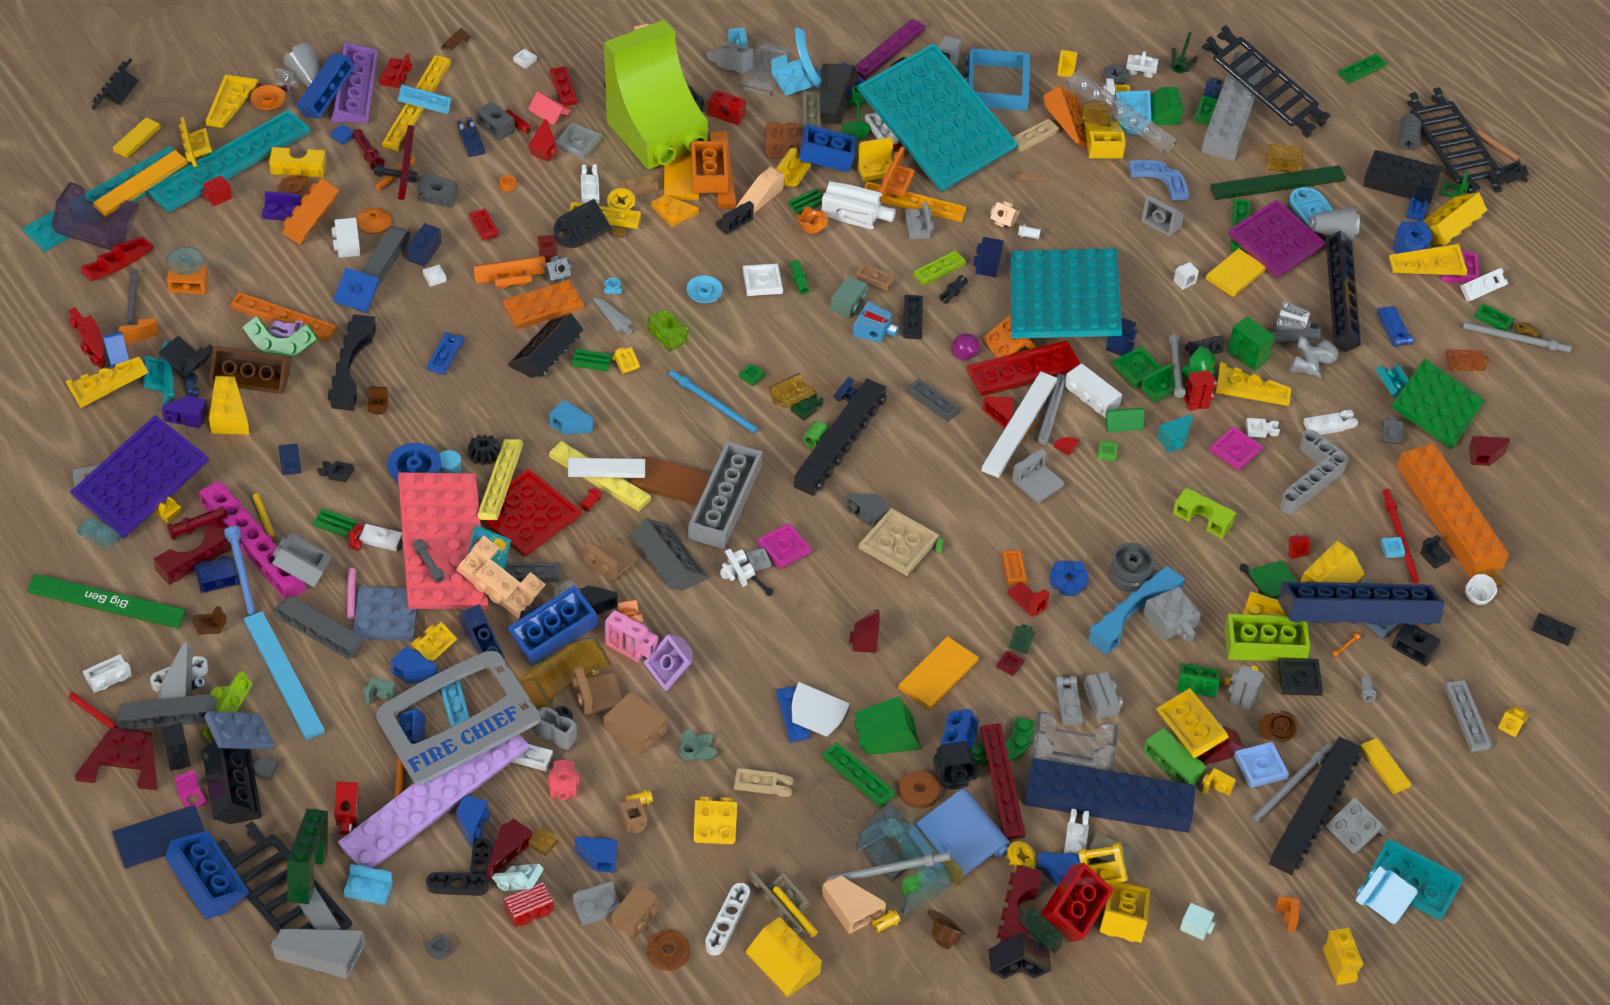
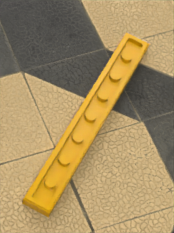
(411, 113)

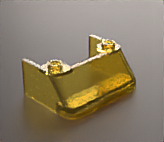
(557, 670)

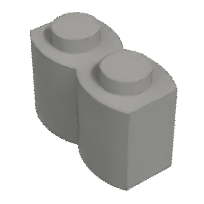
(556, 728)

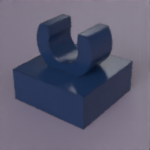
(846, 390)

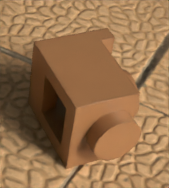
(633, 816)

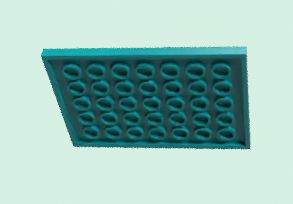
(937, 117)
(1065, 293)

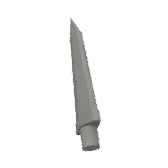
(616, 319)

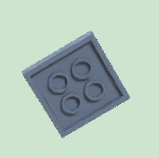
(384, 614)

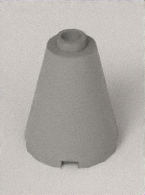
(303, 61)
(1336, 220)

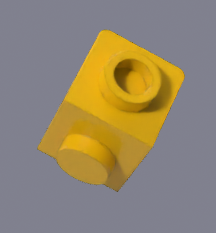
(1513, 720)

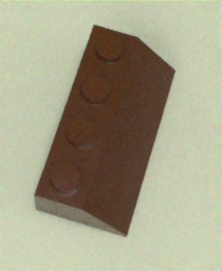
(251, 368)

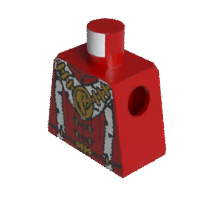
(347, 806)

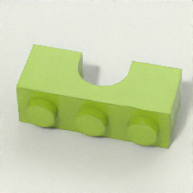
(1193, 504)

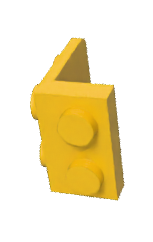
(874, 158)
(715, 821)

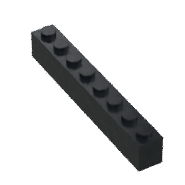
(840, 437)
(1315, 805)

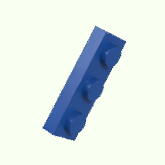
(794, 731)

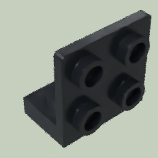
(184, 357)

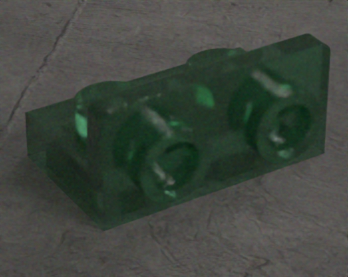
(1041, 930)

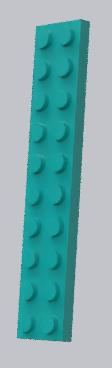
(228, 160)
(41, 229)

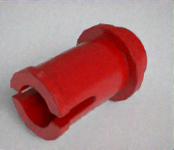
(593, 496)

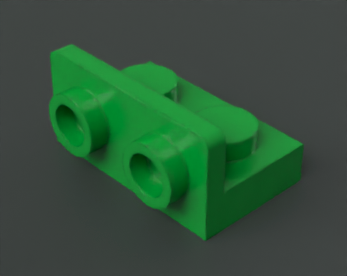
(1199, 679)

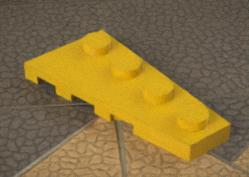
(229, 98)
(1438, 260)
(106, 381)
(1238, 384)

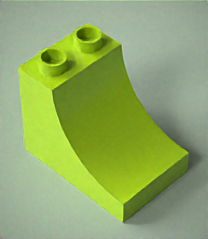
(649, 96)

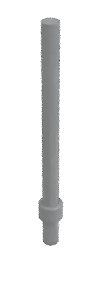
(1552, 345)
(1316, 759)
(928, 860)

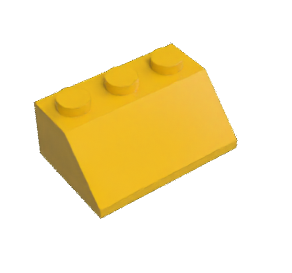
(1335, 566)
(784, 957)

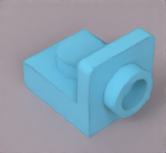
(738, 36)

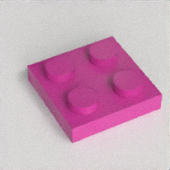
(1236, 448)
(784, 546)

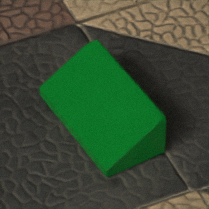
(1124, 420)

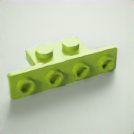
(229, 698)

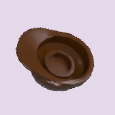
(1278, 726)

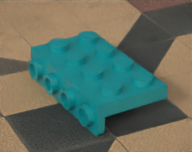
(1433, 881)

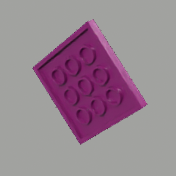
(1276, 238)

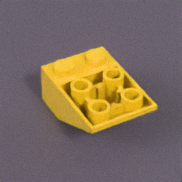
(1105, 141)

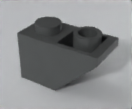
(867, 507)

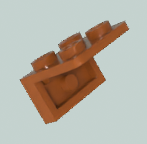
(781, 138)

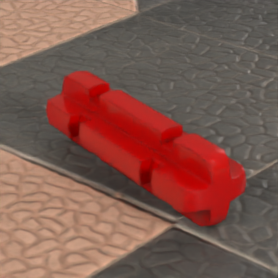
(519, 122)

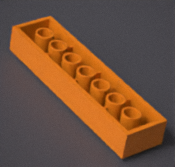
(1452, 510)

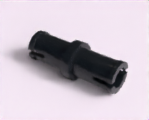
(953, 289)

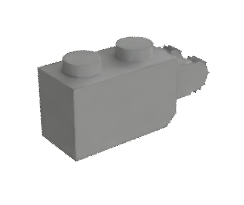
(732, 57)

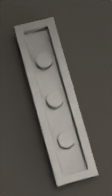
(1467, 716)

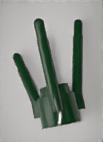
(1180, 63)

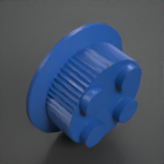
(413, 459)

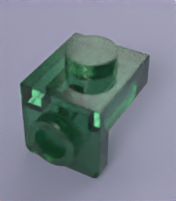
(1022, 639)

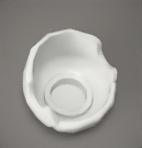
(1480, 589)

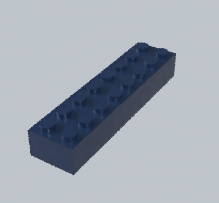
(1361, 602)
(1110, 795)

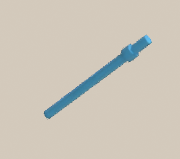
(686, 383)

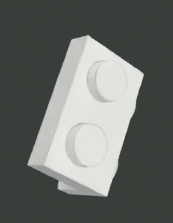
(107, 673)

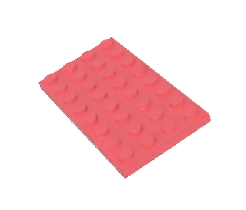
(443, 514)

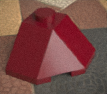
(866, 633)

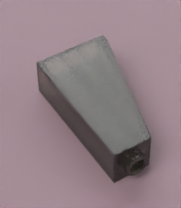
(836, 91)

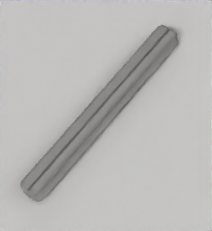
(1051, 410)

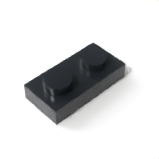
(1553, 629)

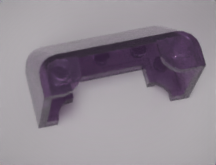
(81, 221)

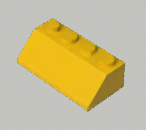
(1454, 217)

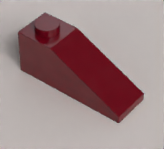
(510, 843)

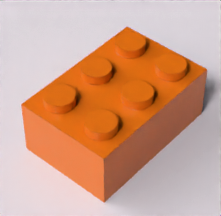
(709, 166)

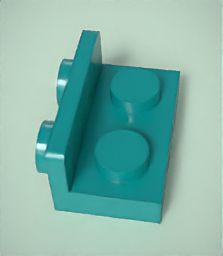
(1394, 378)

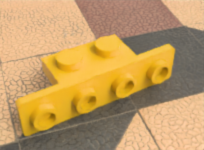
(195, 143)

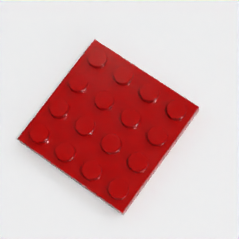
(532, 513)

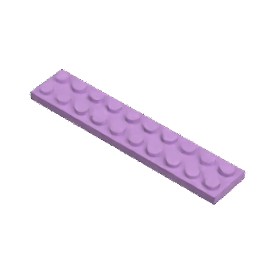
(424, 804)

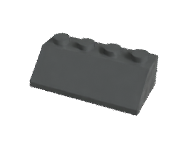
(668, 555)

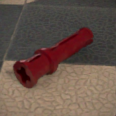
(367, 149)
(188, 525)

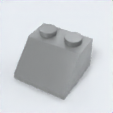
(1161, 216)

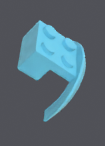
(797, 74)

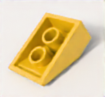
(1126, 912)

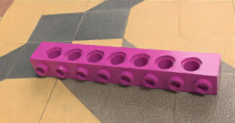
(253, 540)

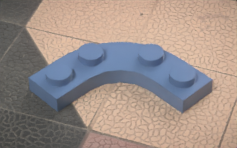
(1172, 178)

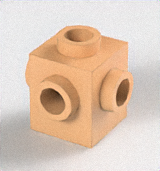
(1009, 217)

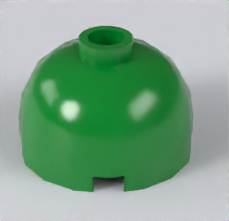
(1200, 361)

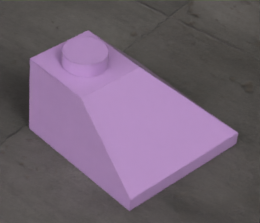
(669, 660)

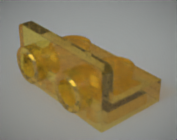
(790, 391)

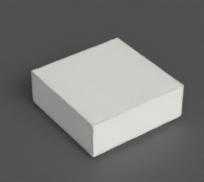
(525, 58)

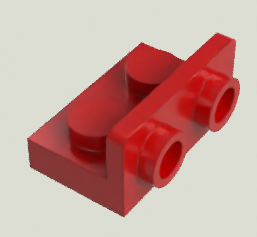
(396, 72)

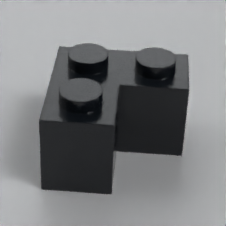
(1018, 955)

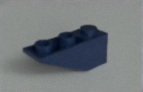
(478, 630)

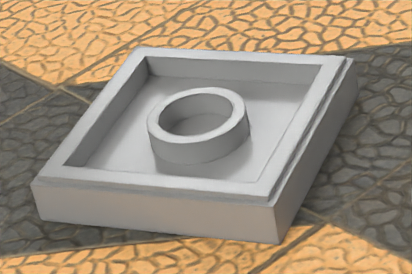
(577, 140)

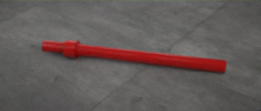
(1391, 507)

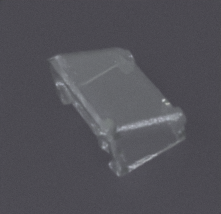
(1074, 747)

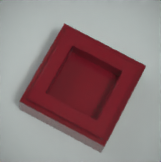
(1010, 663)

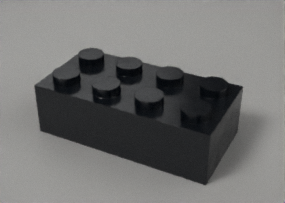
(1402, 176)

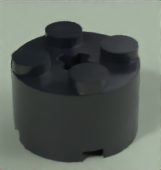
(955, 765)

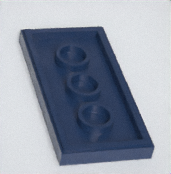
(152, 837)

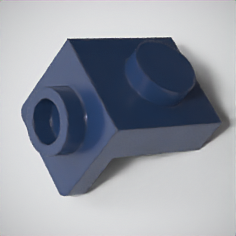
(1213, 87)

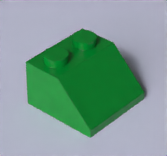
(1166, 106)

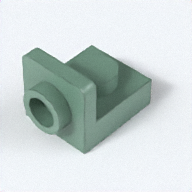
(380, 688)

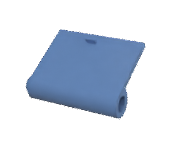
(964, 831)

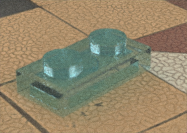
(98, 533)

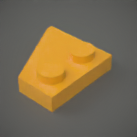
(673, 210)

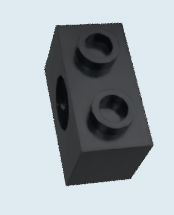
(1416, 644)
(175, 746)

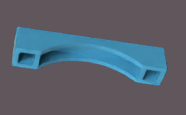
(1108, 632)

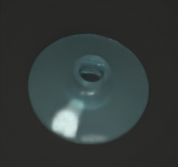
(185, 260)

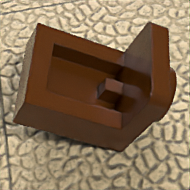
(377, 400)
(210, 623)

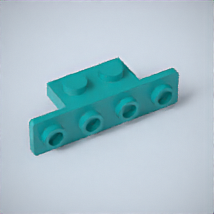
(159, 376)

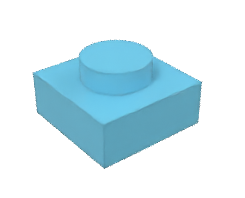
(1392, 547)

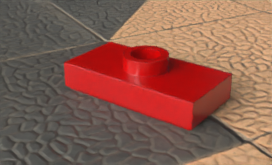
(483, 224)

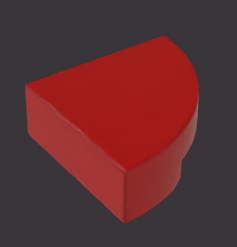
(1067, 444)

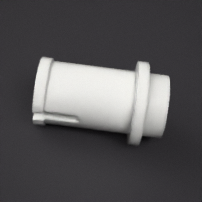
(1029, 232)

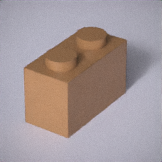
(635, 910)

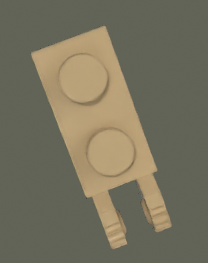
(763, 782)

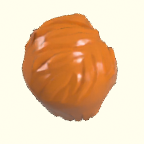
(812, 221)

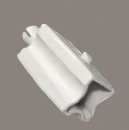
(855, 205)

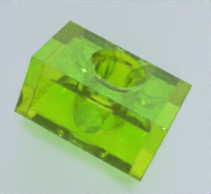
(667, 330)

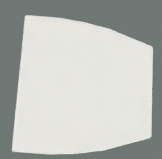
(817, 709)

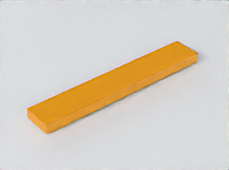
(140, 183)
(915, 201)

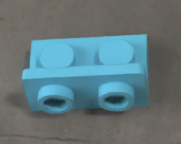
(368, 884)

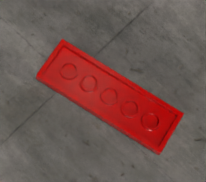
(1022, 367)

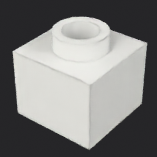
(1186, 275)

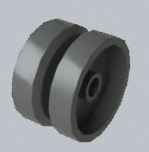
(1131, 566)

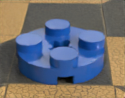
(1068, 568)

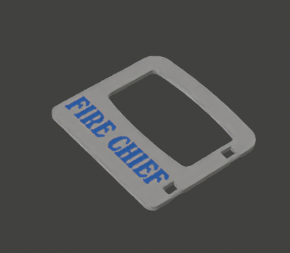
(467, 739)

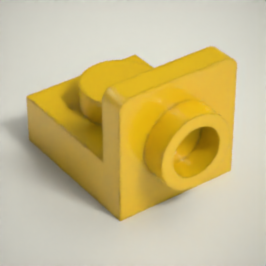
(626, 360)
(1218, 780)

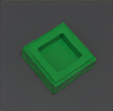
(752, 375)

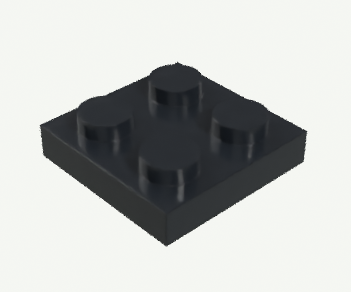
(1300, 676)

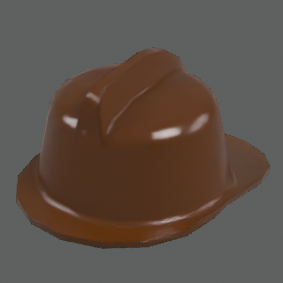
(945, 930)

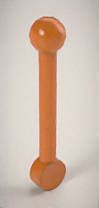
(1356, 636)

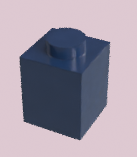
(289, 459)

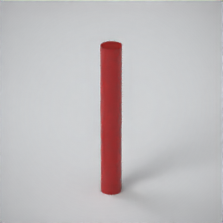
(92, 710)

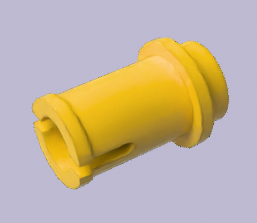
(645, 797)
(886, 921)

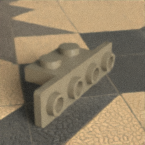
(790, 890)

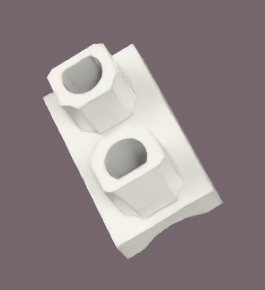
(1142, 63)
(734, 568)

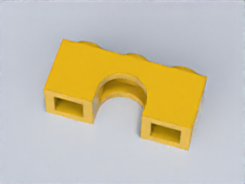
(310, 165)

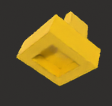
(168, 510)

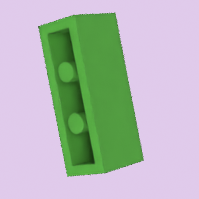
(1174, 758)

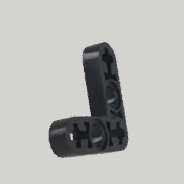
(474, 875)

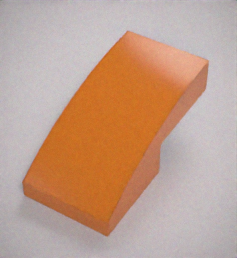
(145, 329)

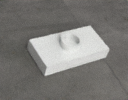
(381, 537)

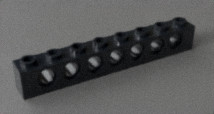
(1343, 291)

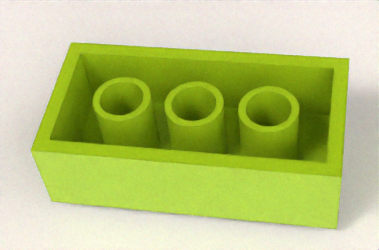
(1265, 637)

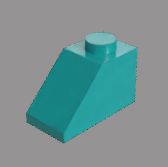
(1175, 433)

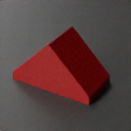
(999, 409)

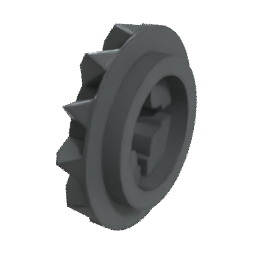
(1119, 71)

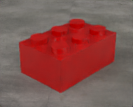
(1077, 902)

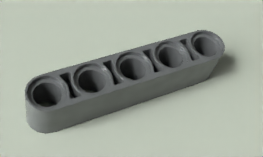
(386, 253)
(319, 627)
(165, 712)

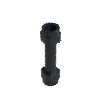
(380, 171)

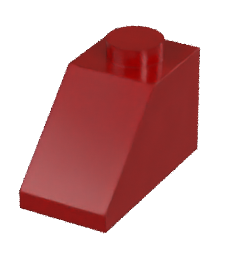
(543, 142)

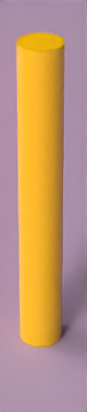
(263, 515)
(794, 911)

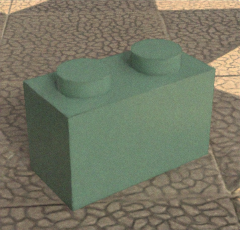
(849, 297)

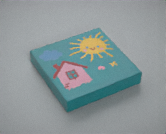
(502, 542)

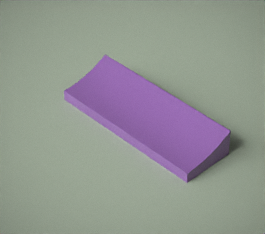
(354, 96)

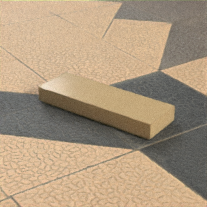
(1035, 134)

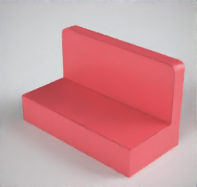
(547, 108)

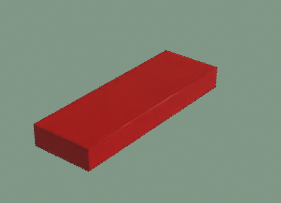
(563, 86)

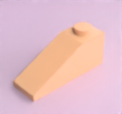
(764, 188)

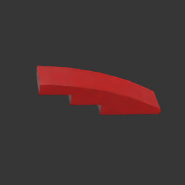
(121, 257)

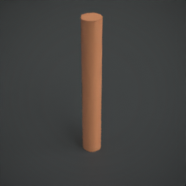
(1497, 145)

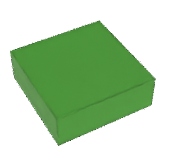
(1107, 451)

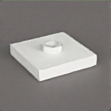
(762, 279)

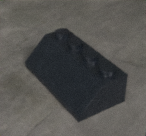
(547, 346)
(231, 784)

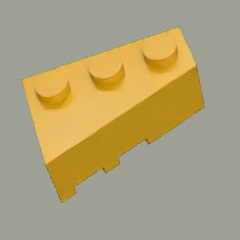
(227, 409)

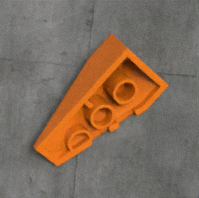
(1067, 111)

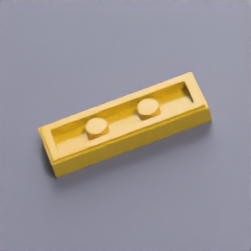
(136, 137)
(1385, 766)

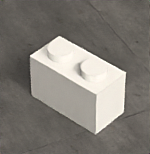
(347, 237)

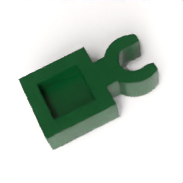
(806, 407)

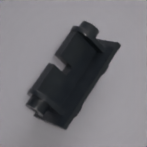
(1214, 344)

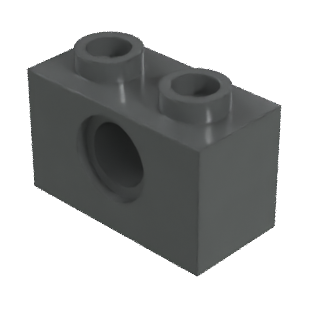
(495, 121)
(437, 190)

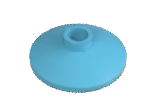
(704, 289)

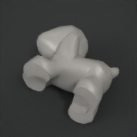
(1309, 363)

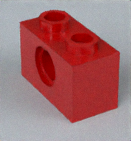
(726, 107)

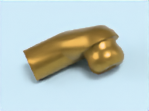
(1528, 329)

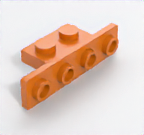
(898, 177)
(509, 272)

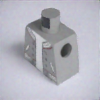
(1293, 318)

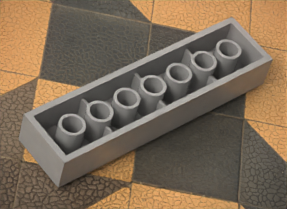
(1231, 113)

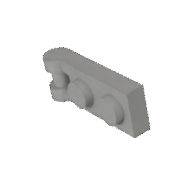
(1068, 701)

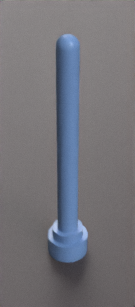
(233, 536)

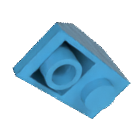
(570, 420)

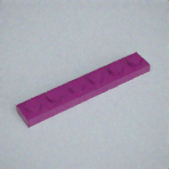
(889, 48)

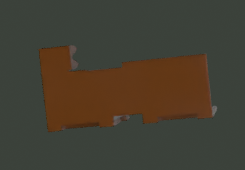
(453, 41)

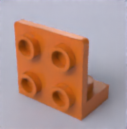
(1000, 340)

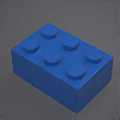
(827, 148)

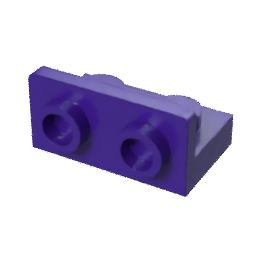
(280, 205)

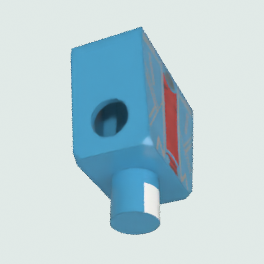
(874, 323)

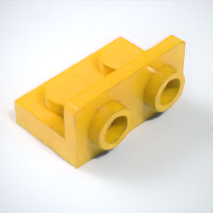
(1262, 605)
(435, 642)

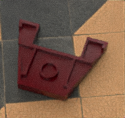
(124, 750)

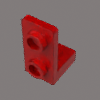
(1031, 602)

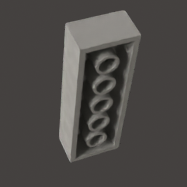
(725, 495)

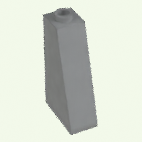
(320, 950)

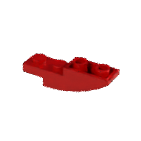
(90, 337)

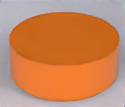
(508, 183)

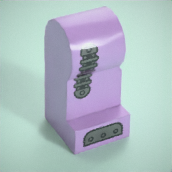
(284, 330)

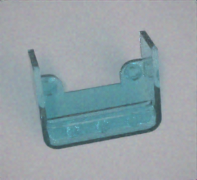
(931, 879)

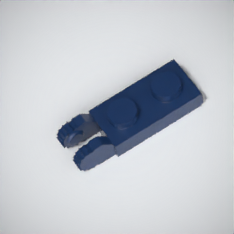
(470, 138)

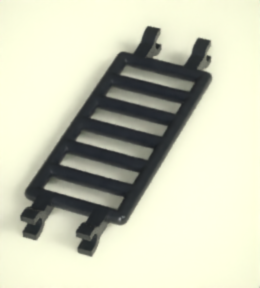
(1276, 72)
(1442, 104)
(265, 910)

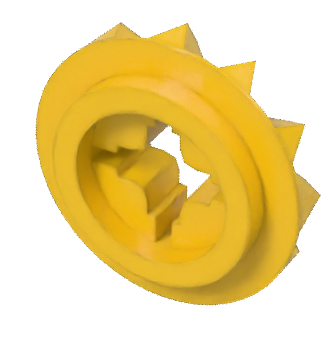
(622, 194)
(1025, 852)

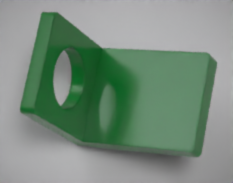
(1458, 189)

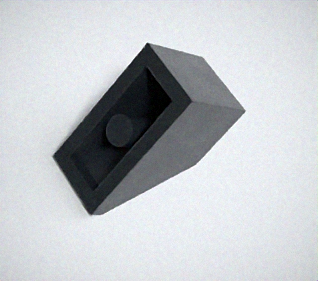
(600, 599)

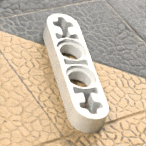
(726, 918)

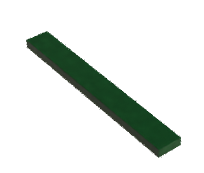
(1277, 182)

